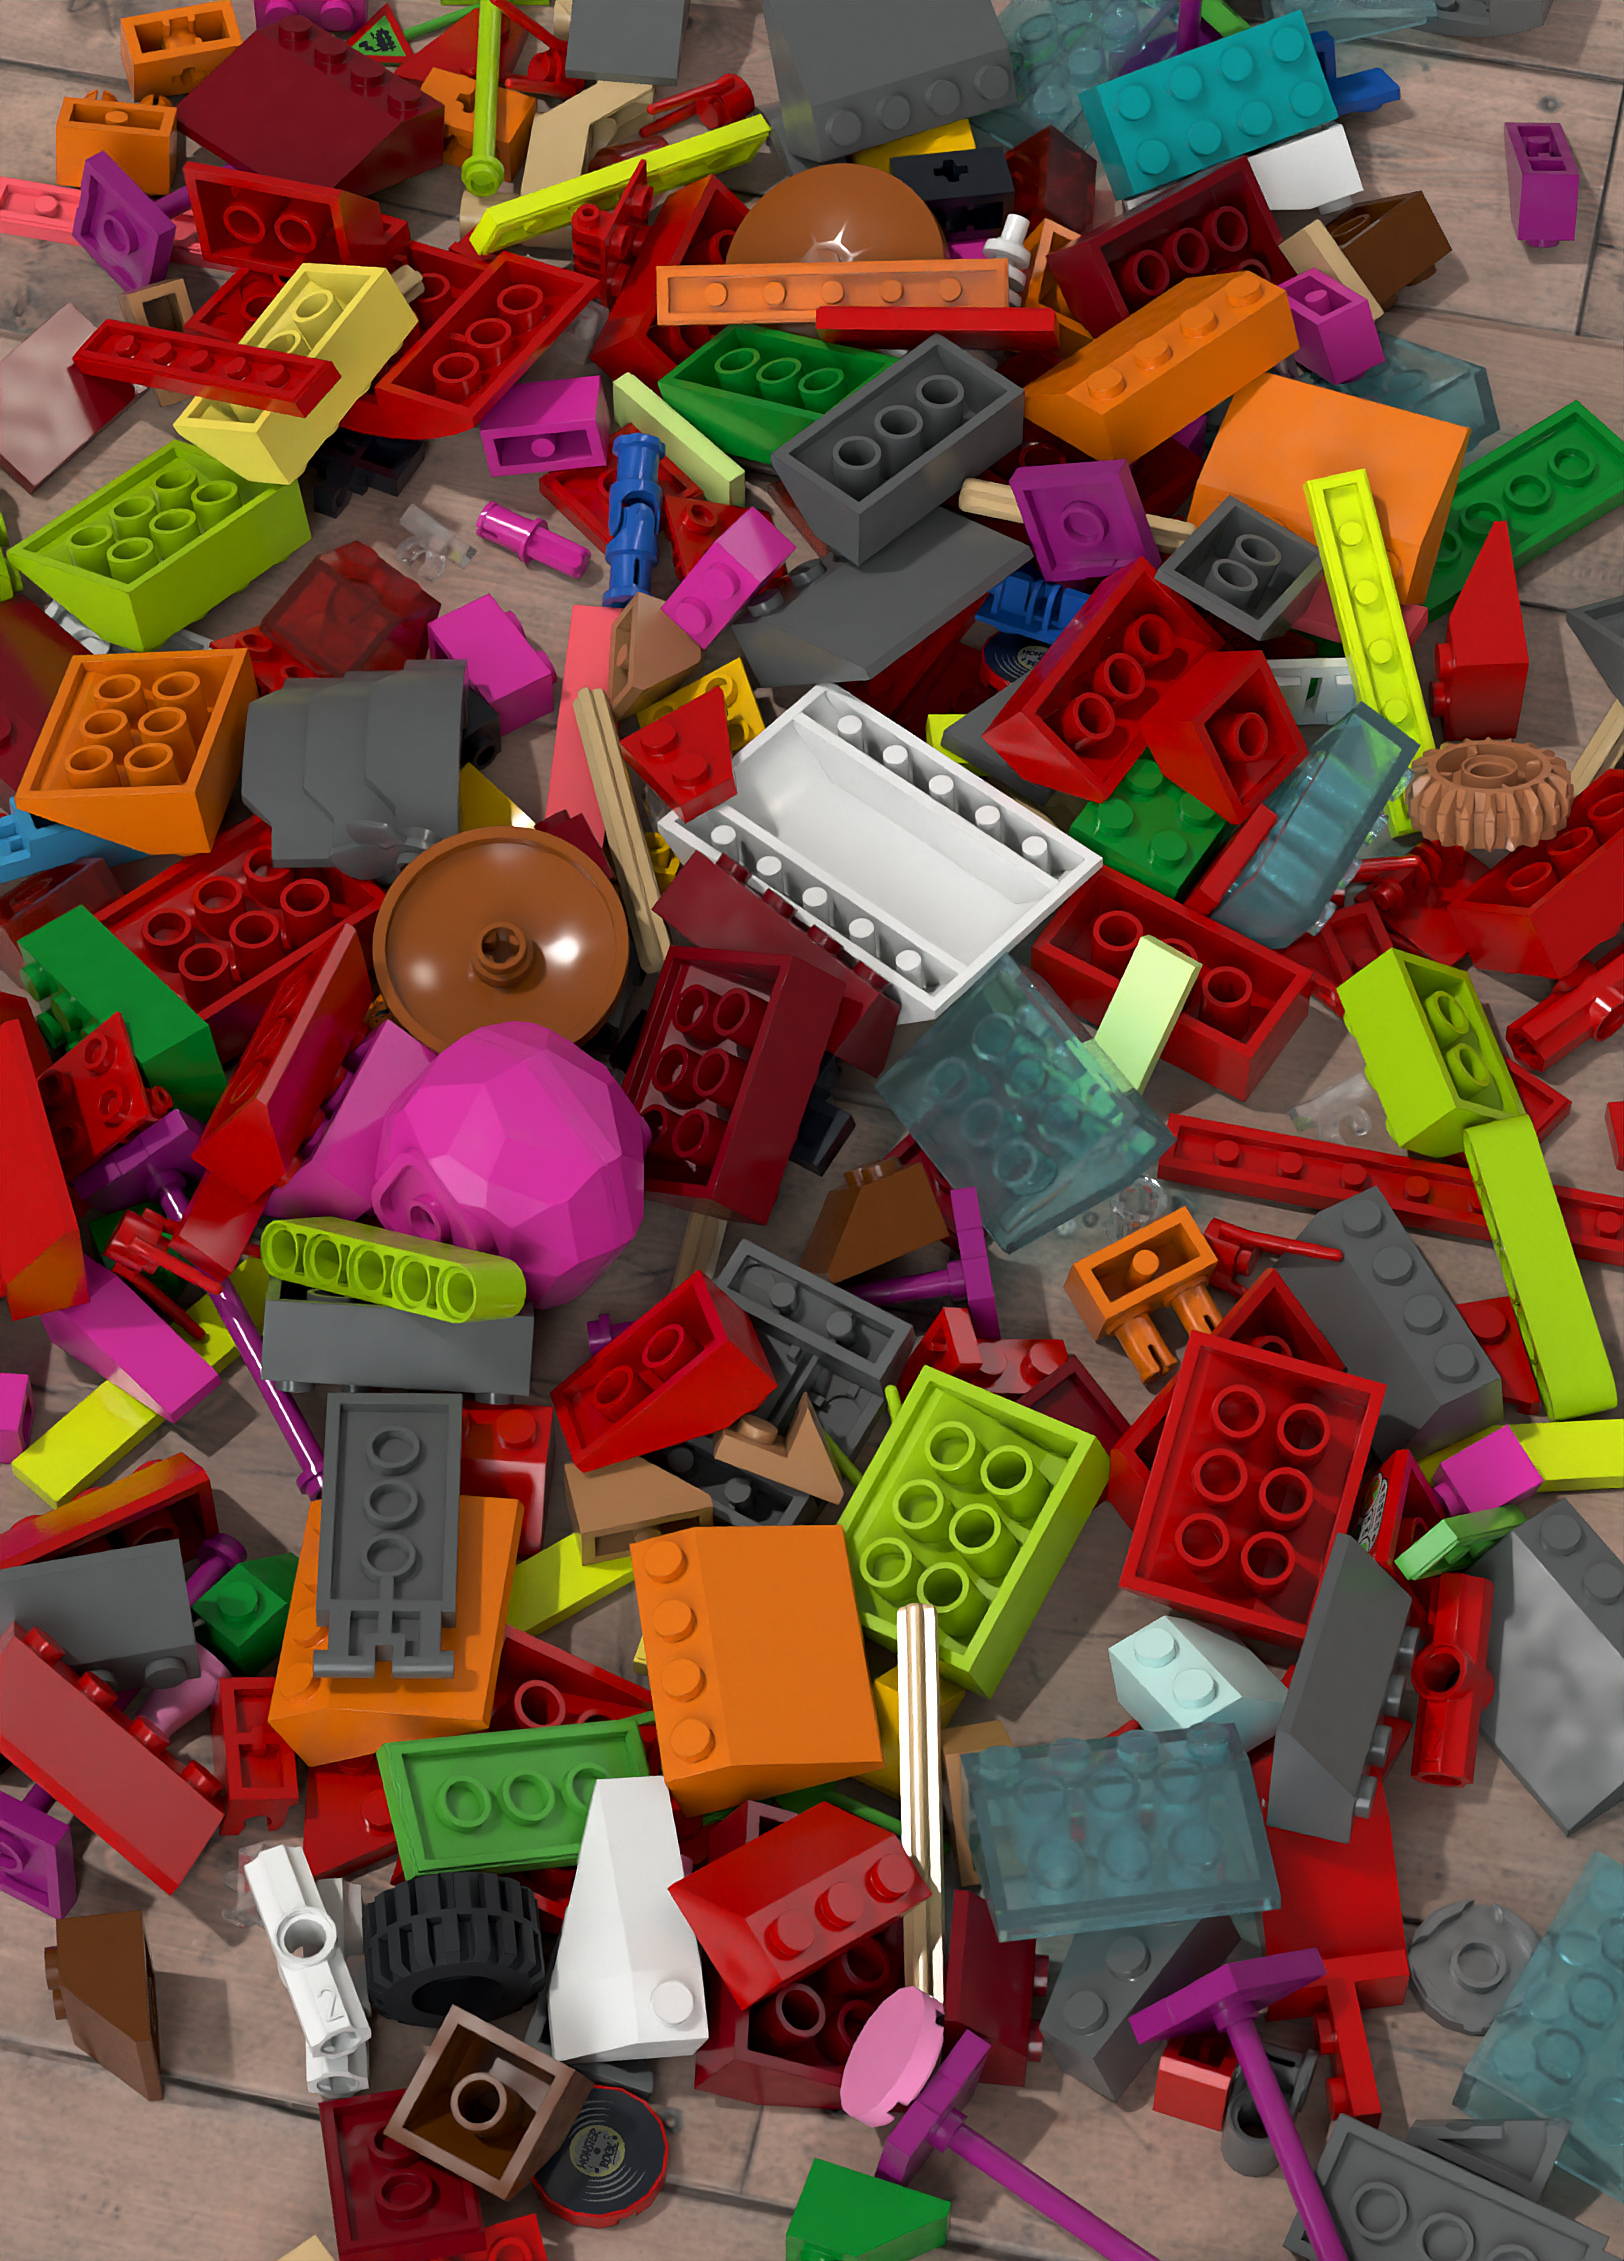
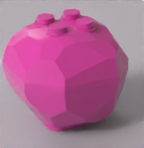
(517, 1155)

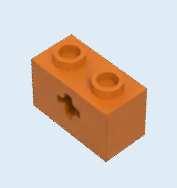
(176, 47)
(513, 124)

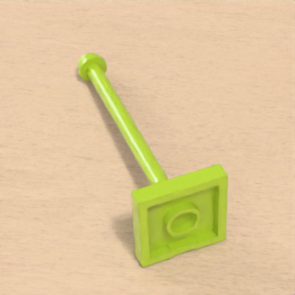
(482, 171)

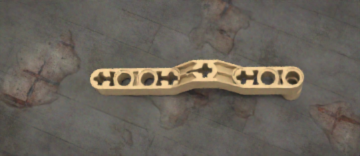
(569, 138)

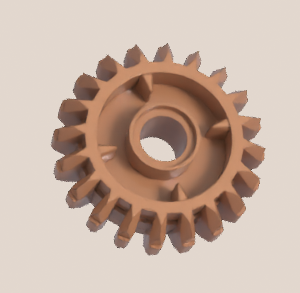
(1489, 794)

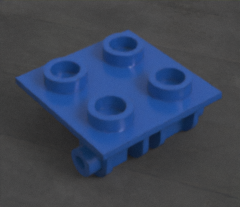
(1030, 605)

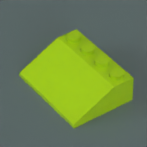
(162, 545)
(969, 1515)

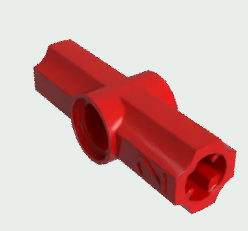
(1579, 1008)
(1451, 1718)

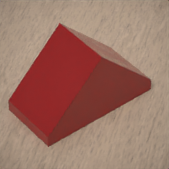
(1196, 2078)

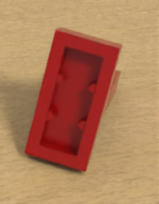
(995, 1365)
(1338, 2027)

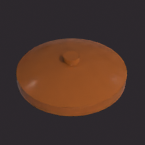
(838, 217)
(499, 934)

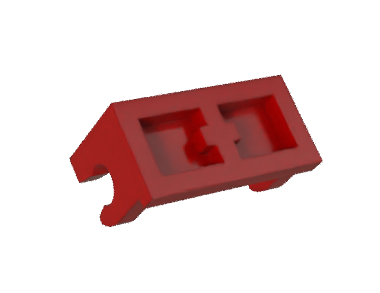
(250, 1755)

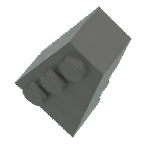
(1116, 1976)

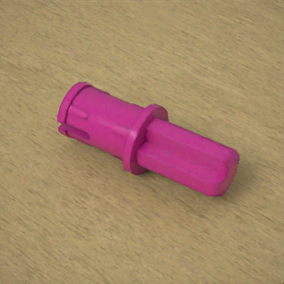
(531, 540)

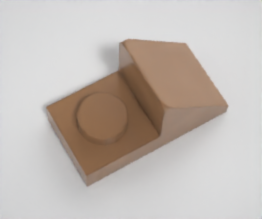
(797, 1460)

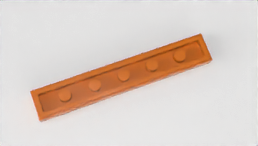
(794, 290)

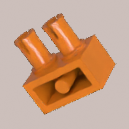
(133, 135)
(1139, 1274)

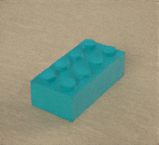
(1208, 105)

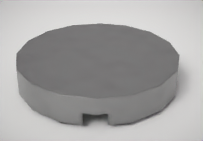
(1468, 1988)

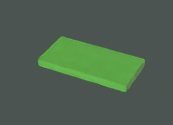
(502, 1795)

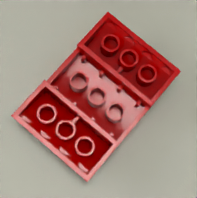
(460, 353)

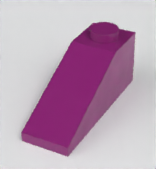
(1541, 183)

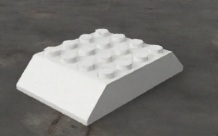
(887, 848)

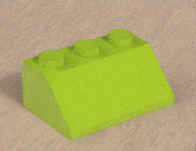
(1427, 1051)

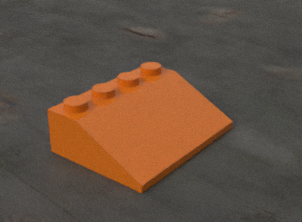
(1164, 365)
(1297, 432)
(143, 747)
(754, 1662)
(355, 1716)

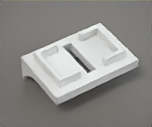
(1333, 693)

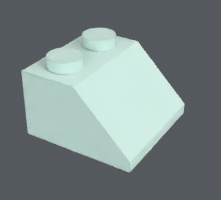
(1193, 1674)

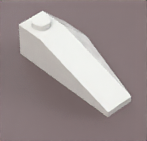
(1297, 172)
(626, 1955)

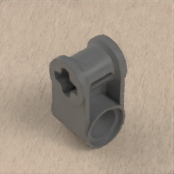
(1294, 2075)

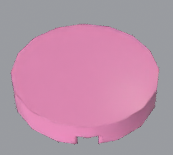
(892, 2056)

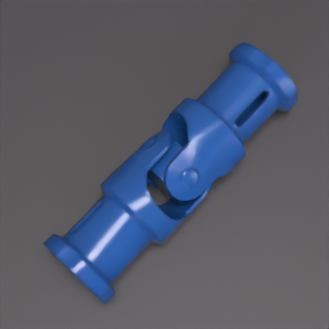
(633, 518)

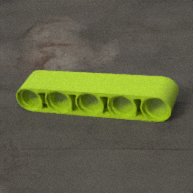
(1539, 1268)
(393, 1269)

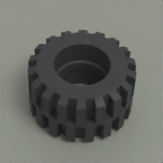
(451, 1943)

